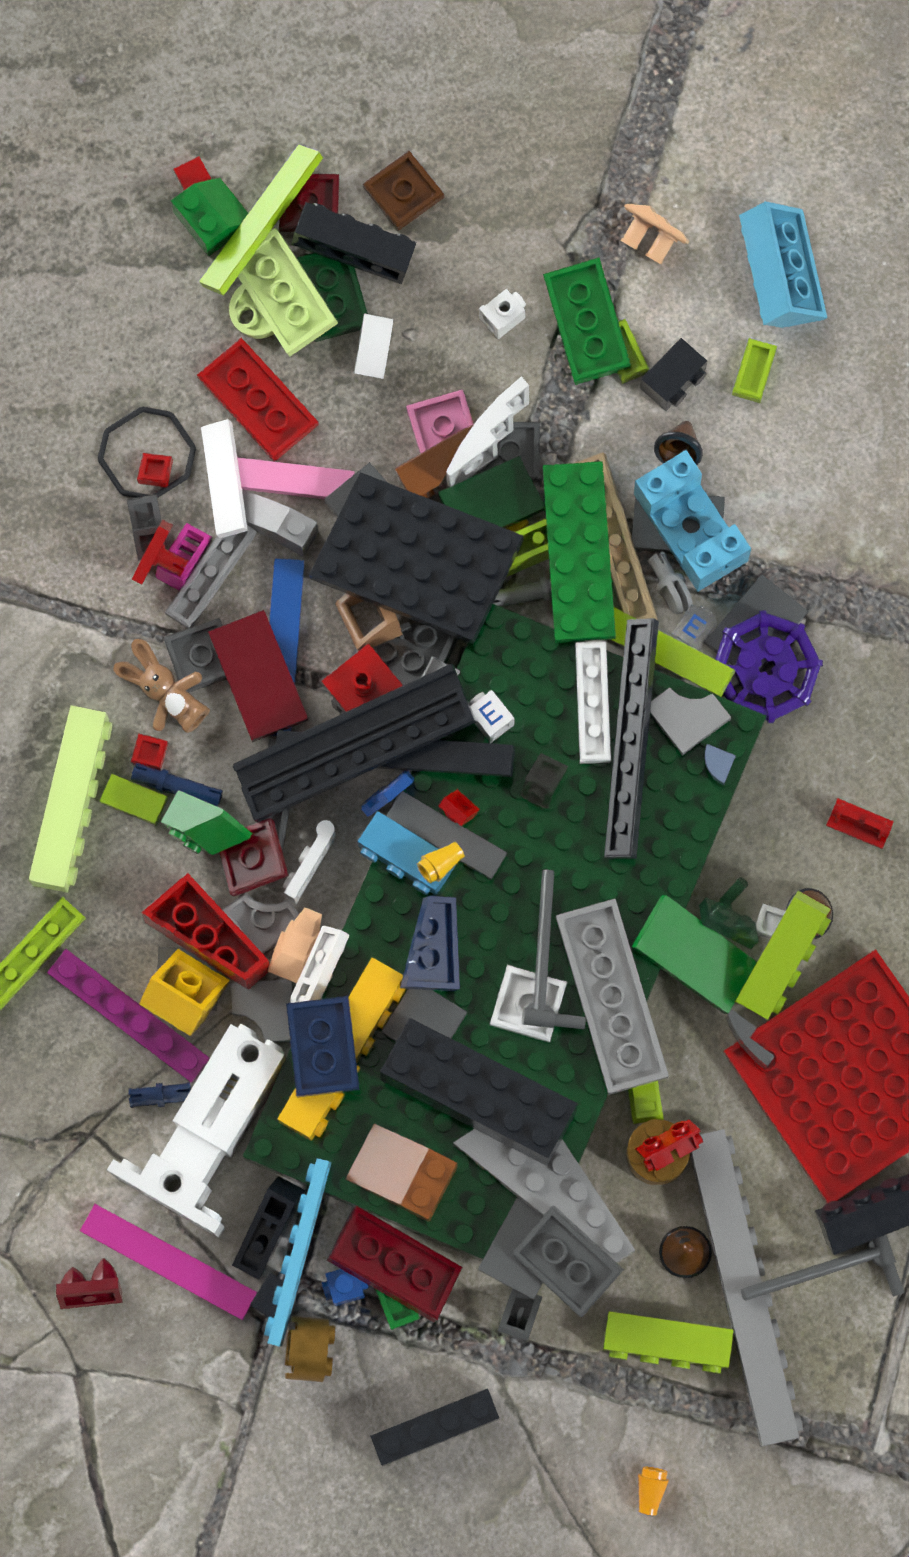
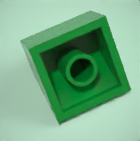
(209, 213)
(202, 825)

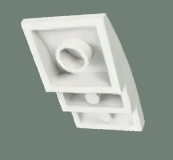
(480, 444)

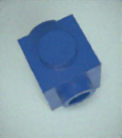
(343, 1287)

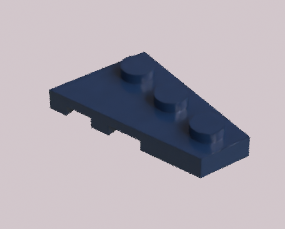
(434, 947)

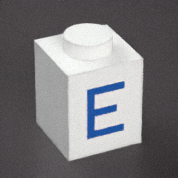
(491, 715)

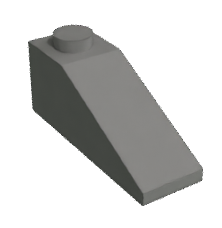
(279, 522)

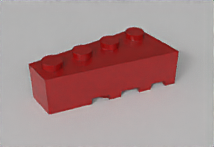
(204, 929)

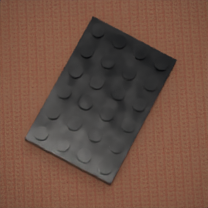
(416, 557)

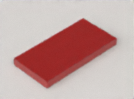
(257, 399)

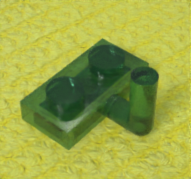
(722, 919)

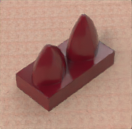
(100, 1290)

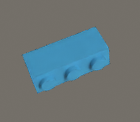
(399, 850)

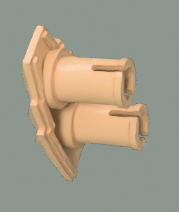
(644, 218)
(295, 945)

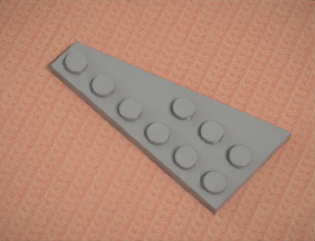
(543, 1186)

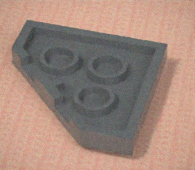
(411, 652)

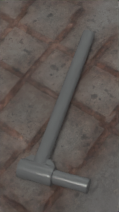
(538, 1012)
(878, 1251)

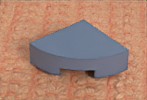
(718, 763)

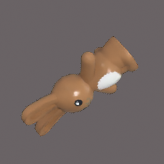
(160, 685)

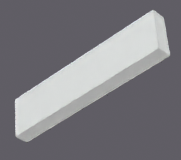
(224, 478)
(593, 702)

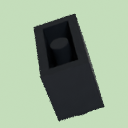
(674, 375)

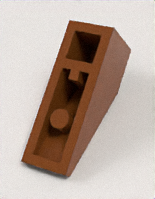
(429, 468)

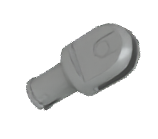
(670, 584)

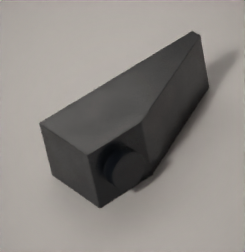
(268, 1227)

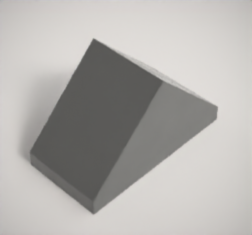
(519, 1316)

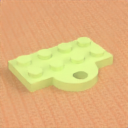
(280, 298)

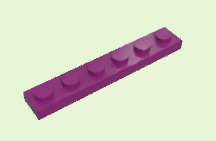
(129, 1016)

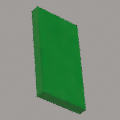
(587, 321)
(694, 954)

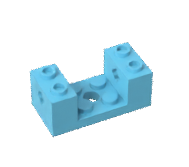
(675, 495)

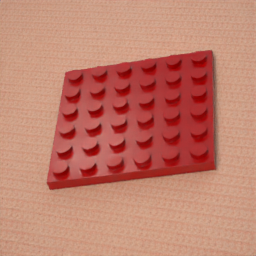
(837, 1076)

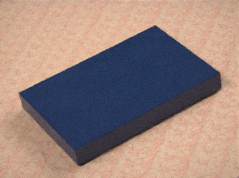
(322, 1046)

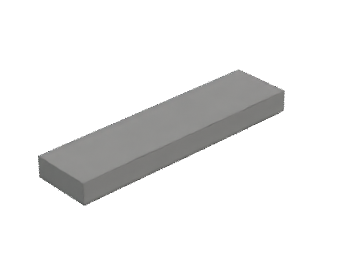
(208, 577)

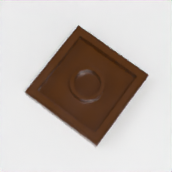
(403, 190)

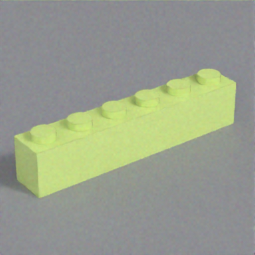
(69, 799)

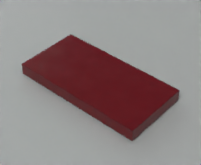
(258, 676)
(394, 1263)

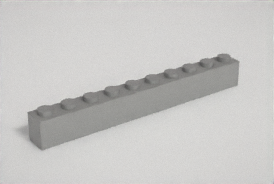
(737, 1269)

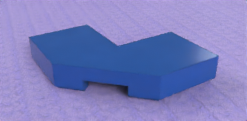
(387, 793)

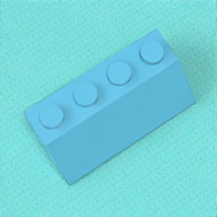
(782, 265)

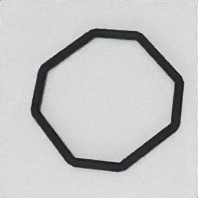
(127, 418)

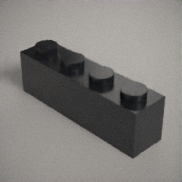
(353, 242)
(865, 1215)
(435, 1427)

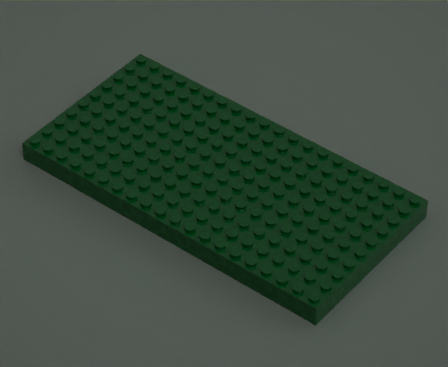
(501, 915)

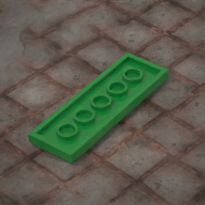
(579, 552)

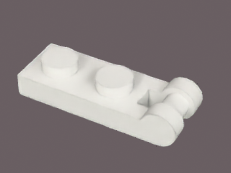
(310, 861)
(320, 965)

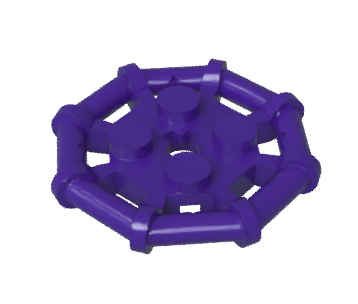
(782, 657)

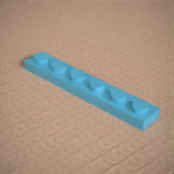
(293, 1265)

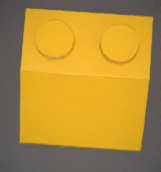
(183, 992)

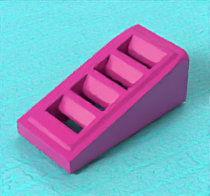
(195, 534)

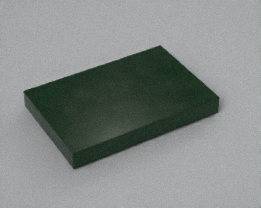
(339, 290)
(497, 495)

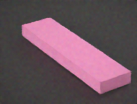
(290, 478)

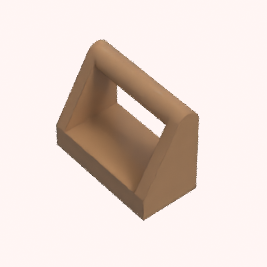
(382, 633)

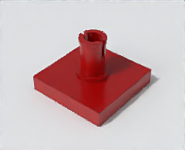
(159, 555)
(361, 679)

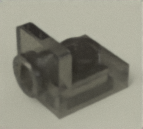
(543, 780)

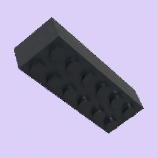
(478, 1091)

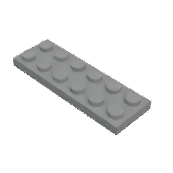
(612, 996)

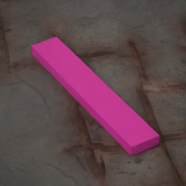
(168, 1261)

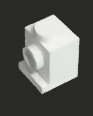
(501, 322)

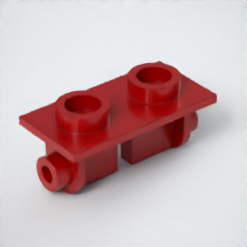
(860, 823)
(656, 1150)

